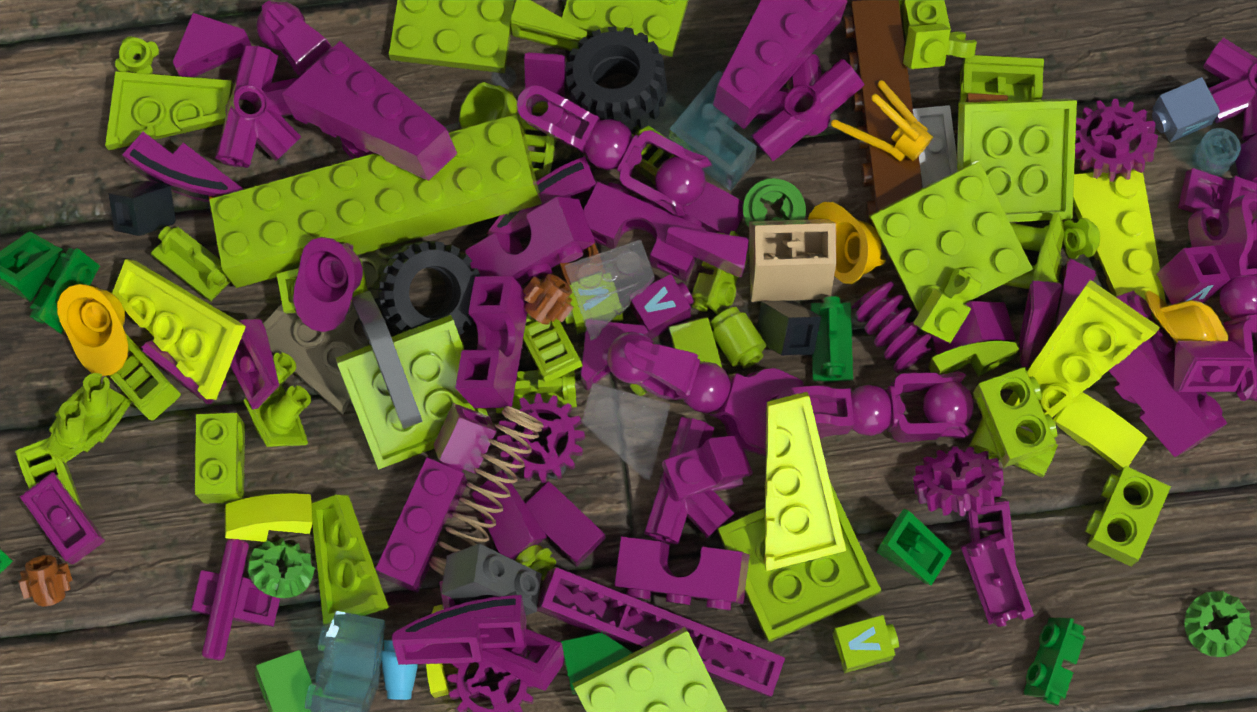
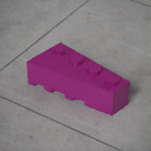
(771, 51)
(365, 108)
(1147, 379)

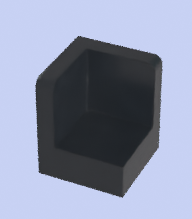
(142, 208)
(788, 327)

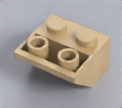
(791, 259)

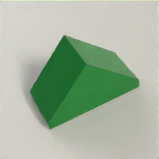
(27, 264)
(914, 548)

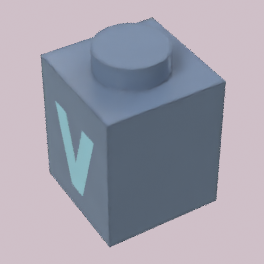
(1185, 110)

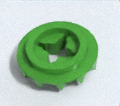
(769, 192)
(266, 574)
(1211, 641)

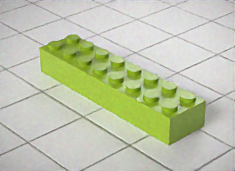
(373, 202)

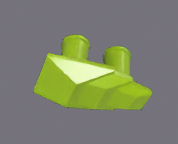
(1048, 244)
(278, 416)
(86, 418)

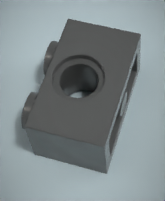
(485, 574)

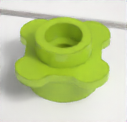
(131, 47)
(1081, 238)
(537, 559)

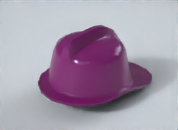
(326, 283)

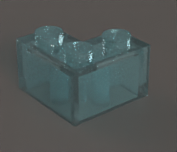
(711, 134)
(350, 665)

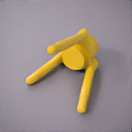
(910, 137)

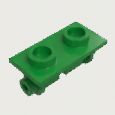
(70, 270)
(833, 347)
(1058, 642)

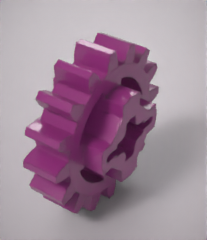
(1116, 135)
(558, 431)
(958, 481)
(473, 688)

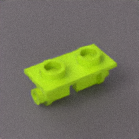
(191, 262)
(715, 290)
(531, 382)

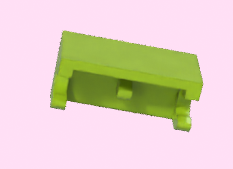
(1000, 75)

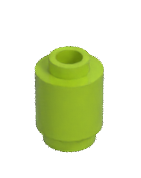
(738, 338)

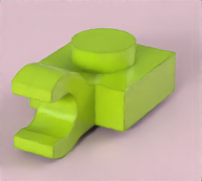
(931, 43)
(946, 310)

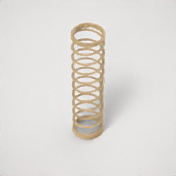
(524, 420)

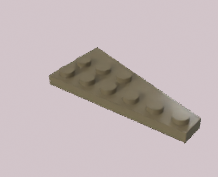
(316, 350)

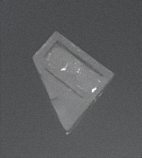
(608, 283)
(627, 425)

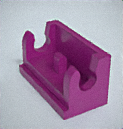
(997, 580)

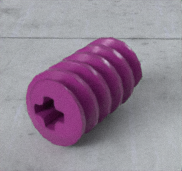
(892, 327)

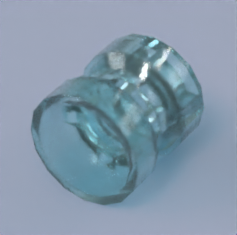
(1211, 158)

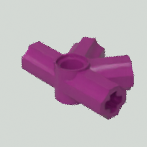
(1239, 87)
(804, 105)
(267, 124)
(704, 509)

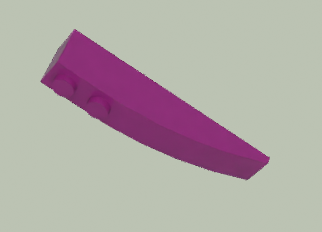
(641, 624)

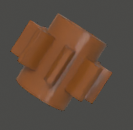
(548, 299)
(45, 580)

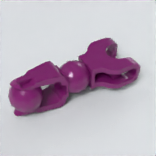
(285, 29)
(613, 146)
(1237, 249)
(702, 385)
(872, 410)

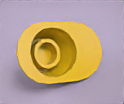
(856, 243)
(1187, 320)
(94, 327)

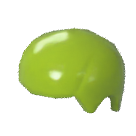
(486, 104)

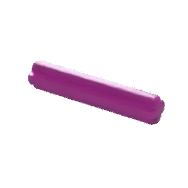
(225, 599)

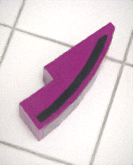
(182, 170)
(568, 181)
(462, 632)

